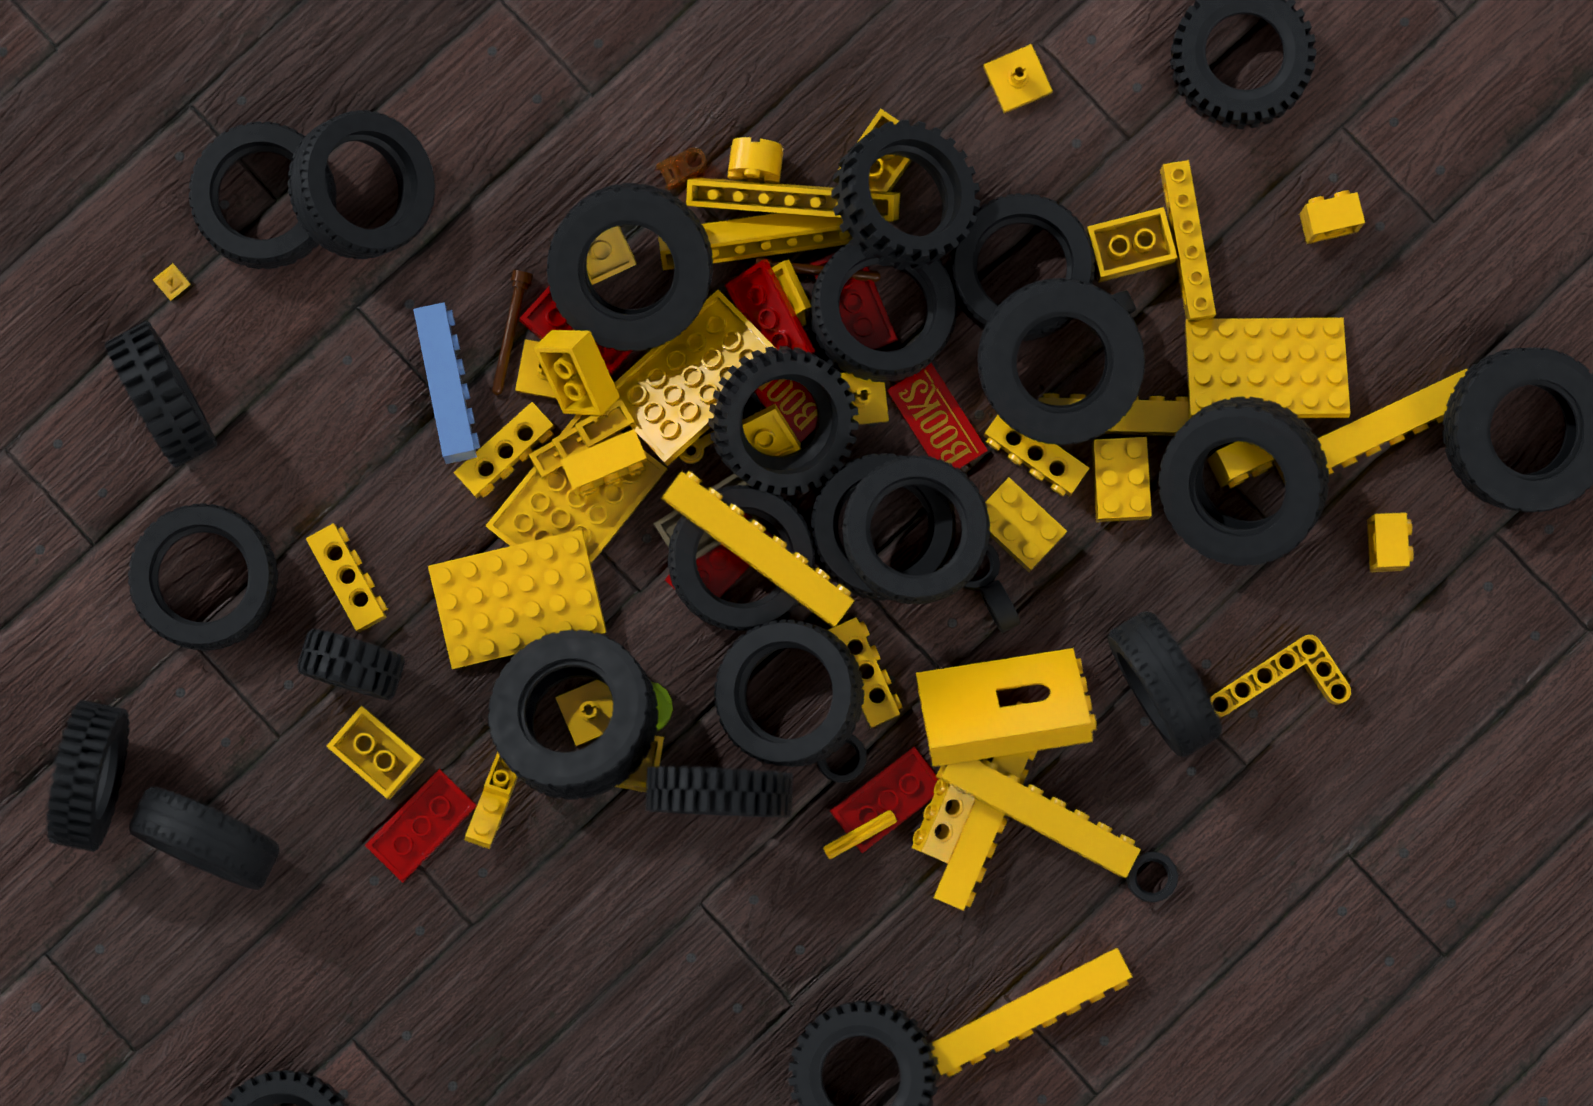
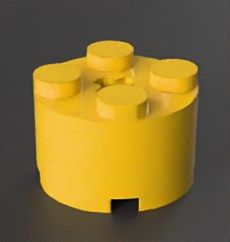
(755, 160)

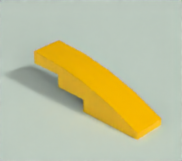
(581, 437)

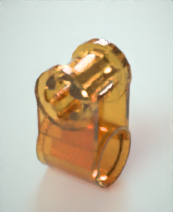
(680, 168)

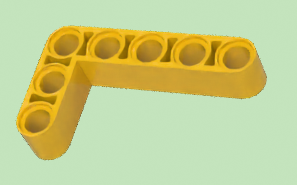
(1277, 673)

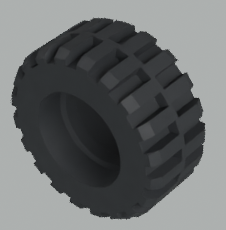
(351, 664)

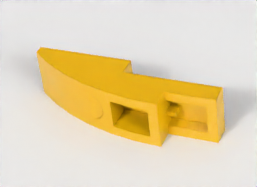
(492, 804)

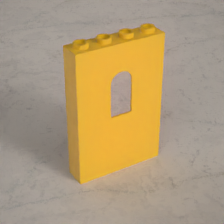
(966, 719)

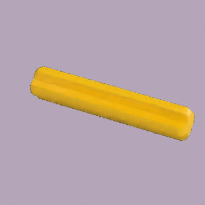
(860, 834)

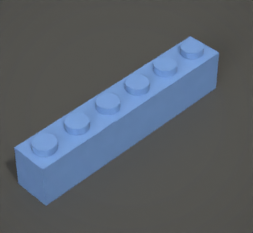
(445, 383)

